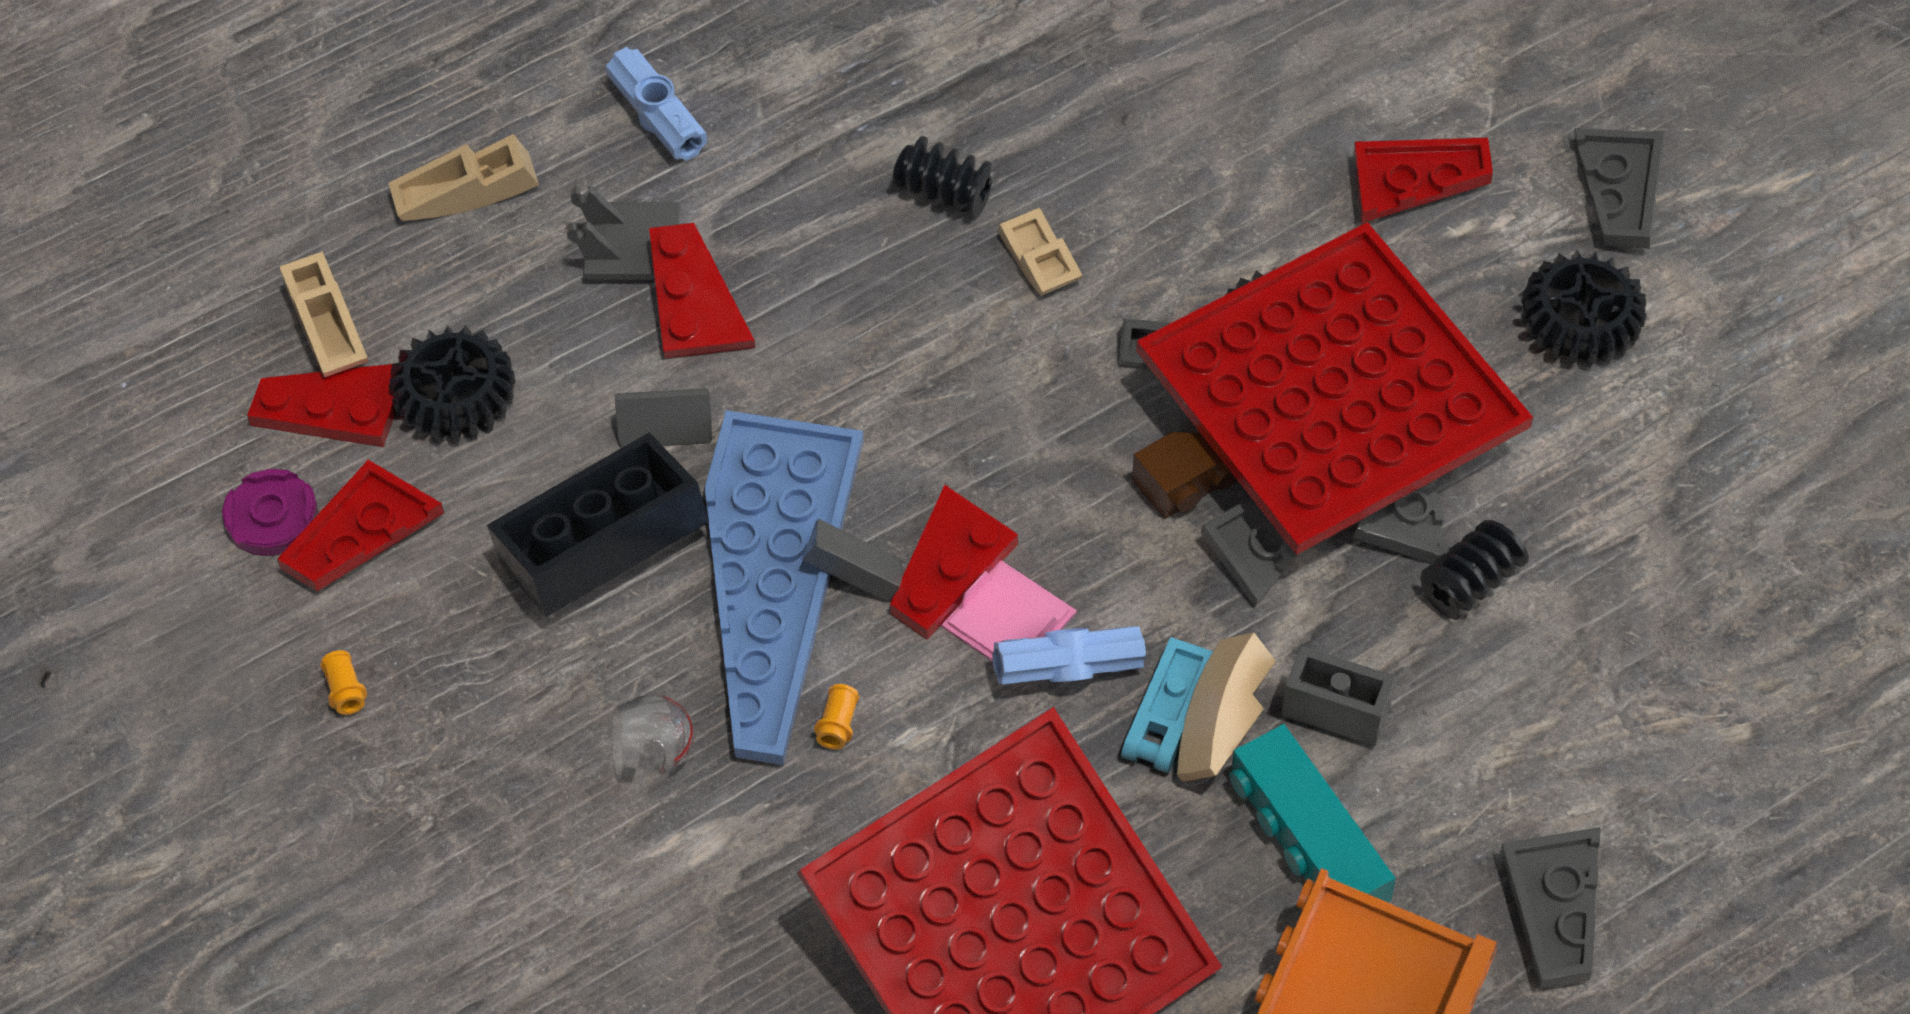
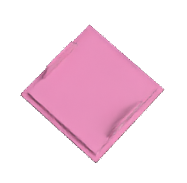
(1005, 608)

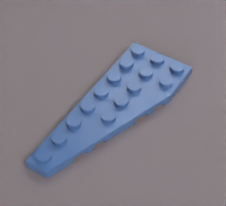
(762, 503)

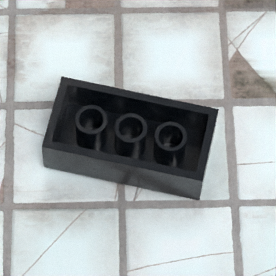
(598, 523)

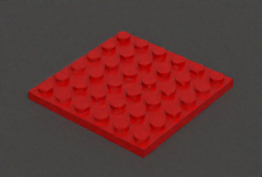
(1333, 386)
(1010, 893)

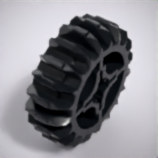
(1583, 308)
(462, 394)

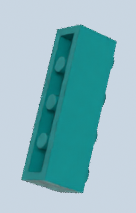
(1306, 814)

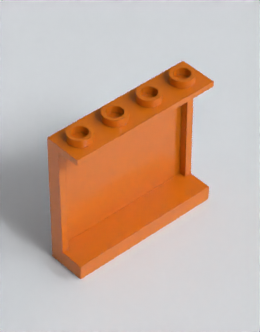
(1371, 959)

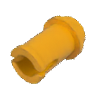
(345, 691)
(834, 728)

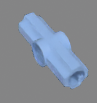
(656, 104)
(1068, 655)

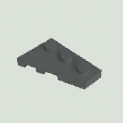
(1555, 901)

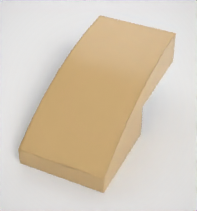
(1038, 252)

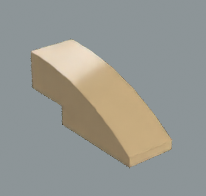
(464, 181)
(323, 314)
(1222, 705)

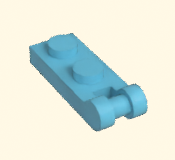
(1166, 705)

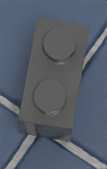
(1338, 695)

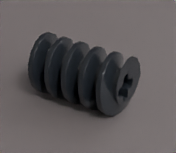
(943, 176)
(1472, 568)

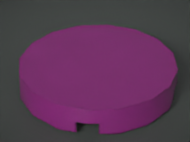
(268, 511)

